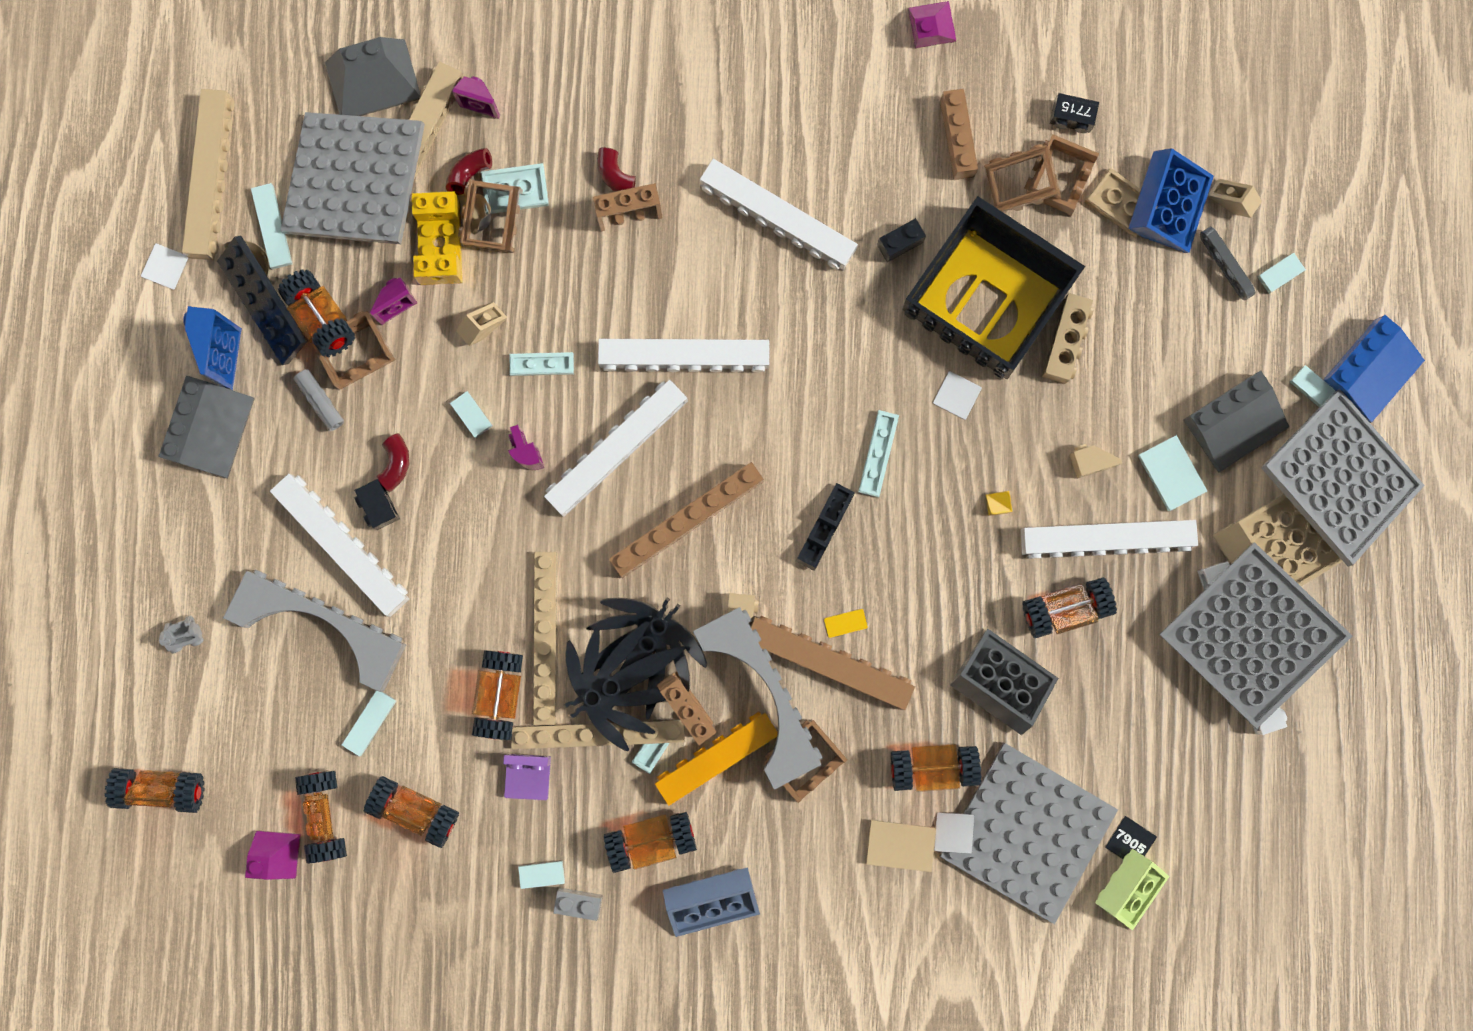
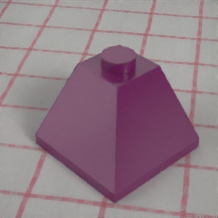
(932, 24)
(474, 96)
(392, 301)
(273, 856)

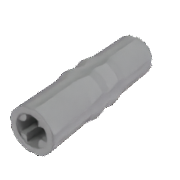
(318, 400)

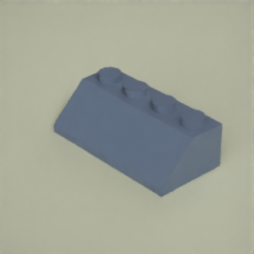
(711, 902)

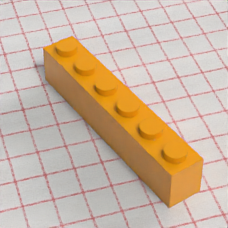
(717, 758)

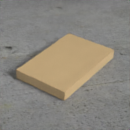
(1115, 199)
(901, 846)

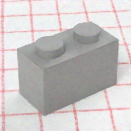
(578, 904)

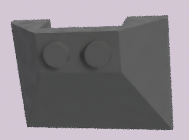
(372, 76)

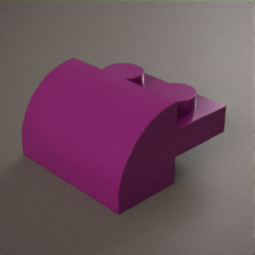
(523, 453)

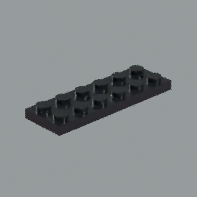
(261, 300)

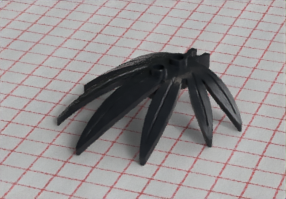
(659, 633)
(602, 691)

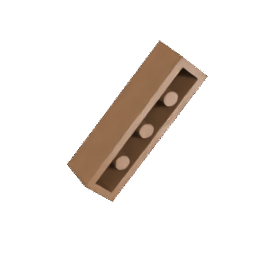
(958, 134)

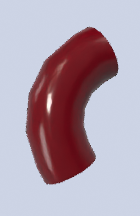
(466, 168)
(610, 172)
(397, 462)

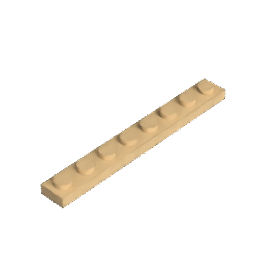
(545, 637)
(588, 735)

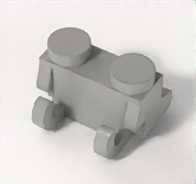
(180, 635)

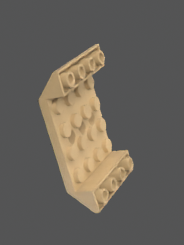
(1276, 540)

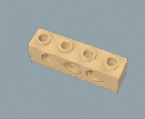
(1053, 367)

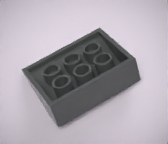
(1238, 421)
(206, 427)
(1005, 682)

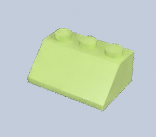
(1132, 889)

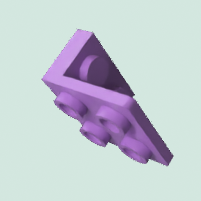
(527, 776)

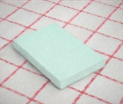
(530, 179)
(1172, 473)

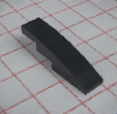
(825, 526)

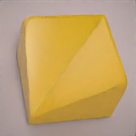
(999, 503)

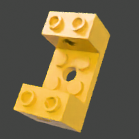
(437, 217)

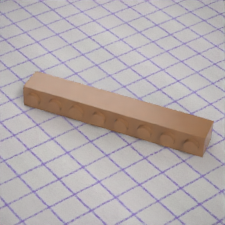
(686, 520)
(833, 664)

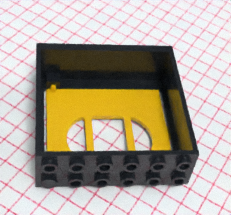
(1009, 260)

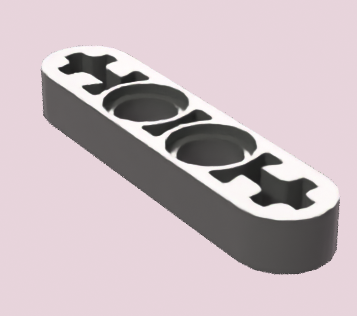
(1227, 263)

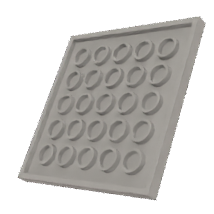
(353, 177)
(1343, 477)
(1255, 635)
(1032, 833)

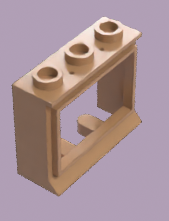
(1075, 151)
(1034, 197)
(627, 200)
(512, 211)
(359, 322)
(689, 710)
(825, 772)

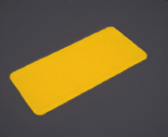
(845, 623)

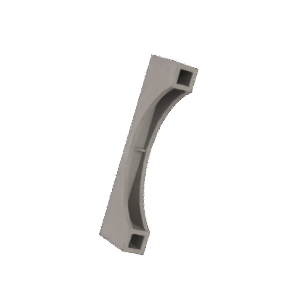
(375, 651)
(793, 751)

